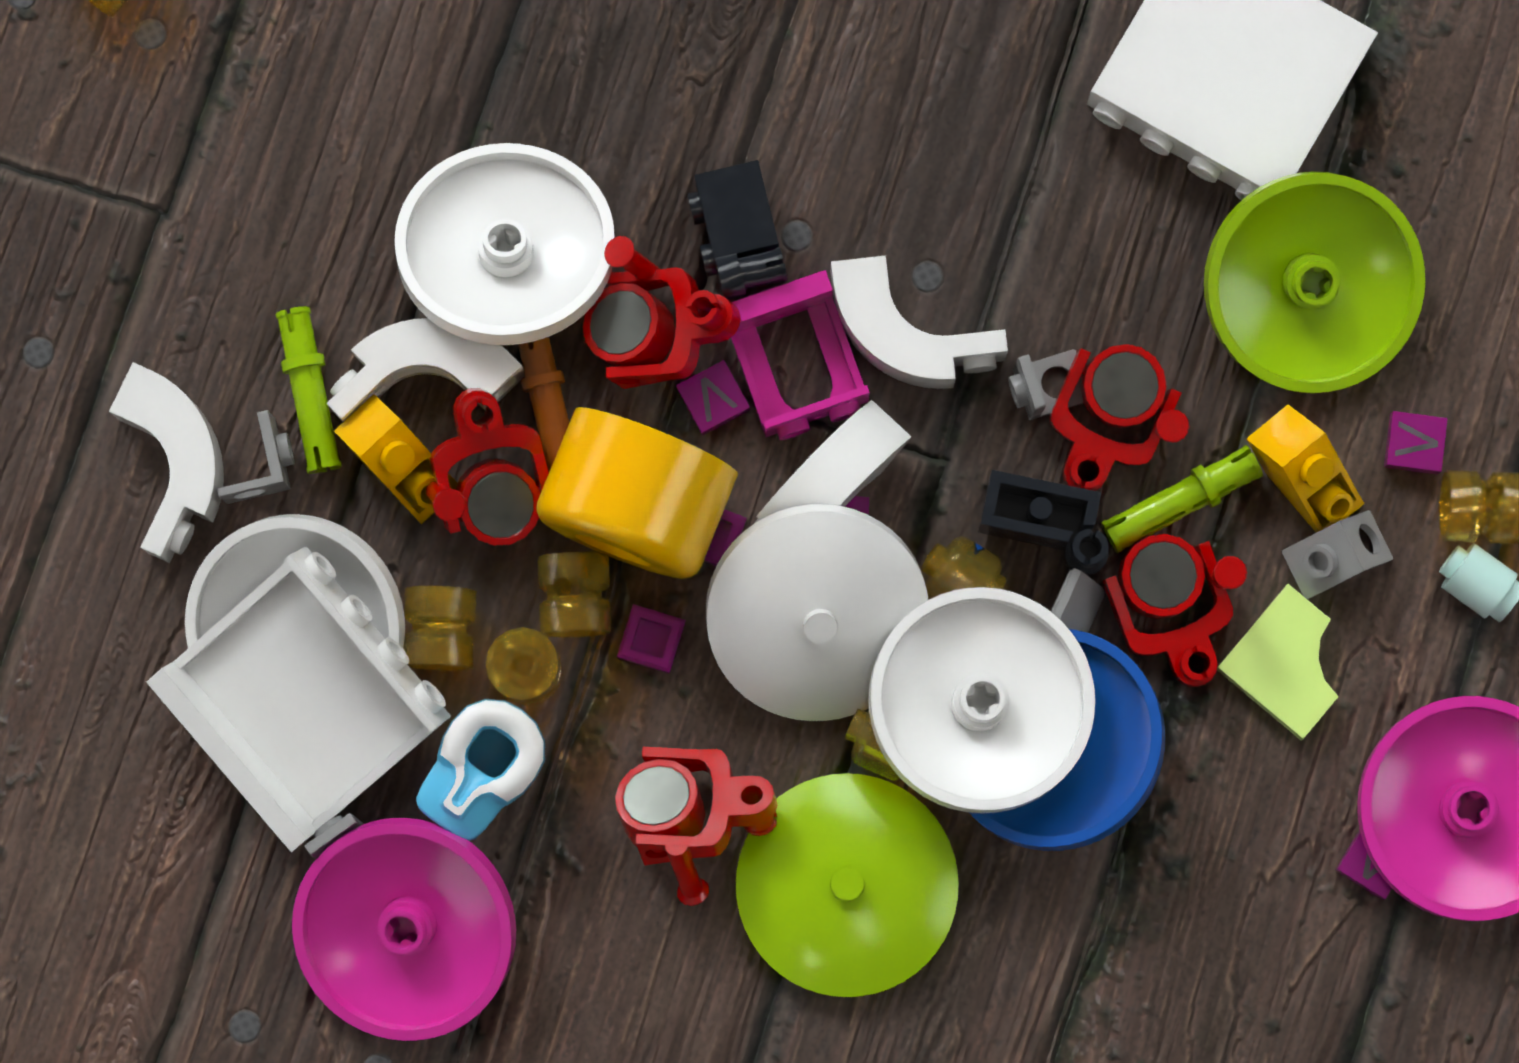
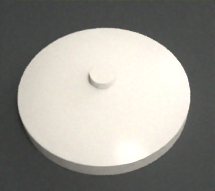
(504, 244)
(260, 548)
(808, 608)
(981, 700)

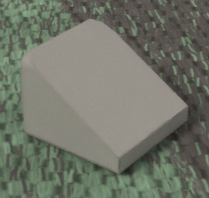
(1078, 601)

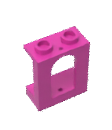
(848, 391)

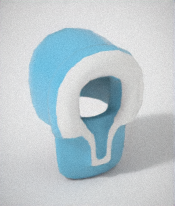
(481, 766)

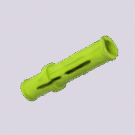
(308, 389)
(1190, 494)

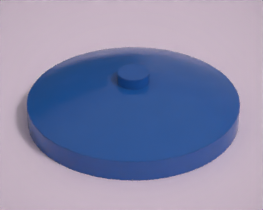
(1111, 774)

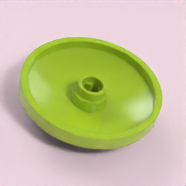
(1314, 282)
(848, 886)

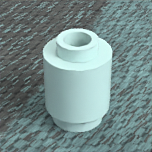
(1480, 582)

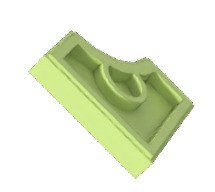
(1281, 665)

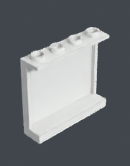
(1231, 82)
(300, 698)

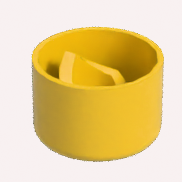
(635, 493)

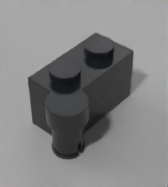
(739, 229)
(1046, 516)

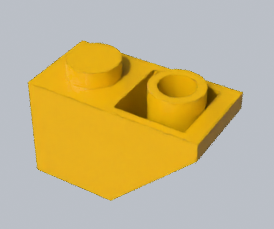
(391, 454)
(1305, 468)

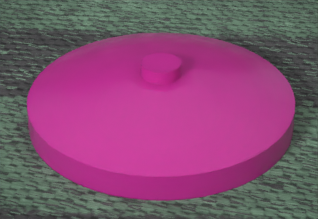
(1446, 808)
(404, 929)

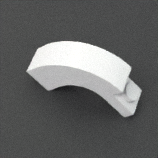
(894, 344)
(418, 349)
(192, 453)
(843, 462)

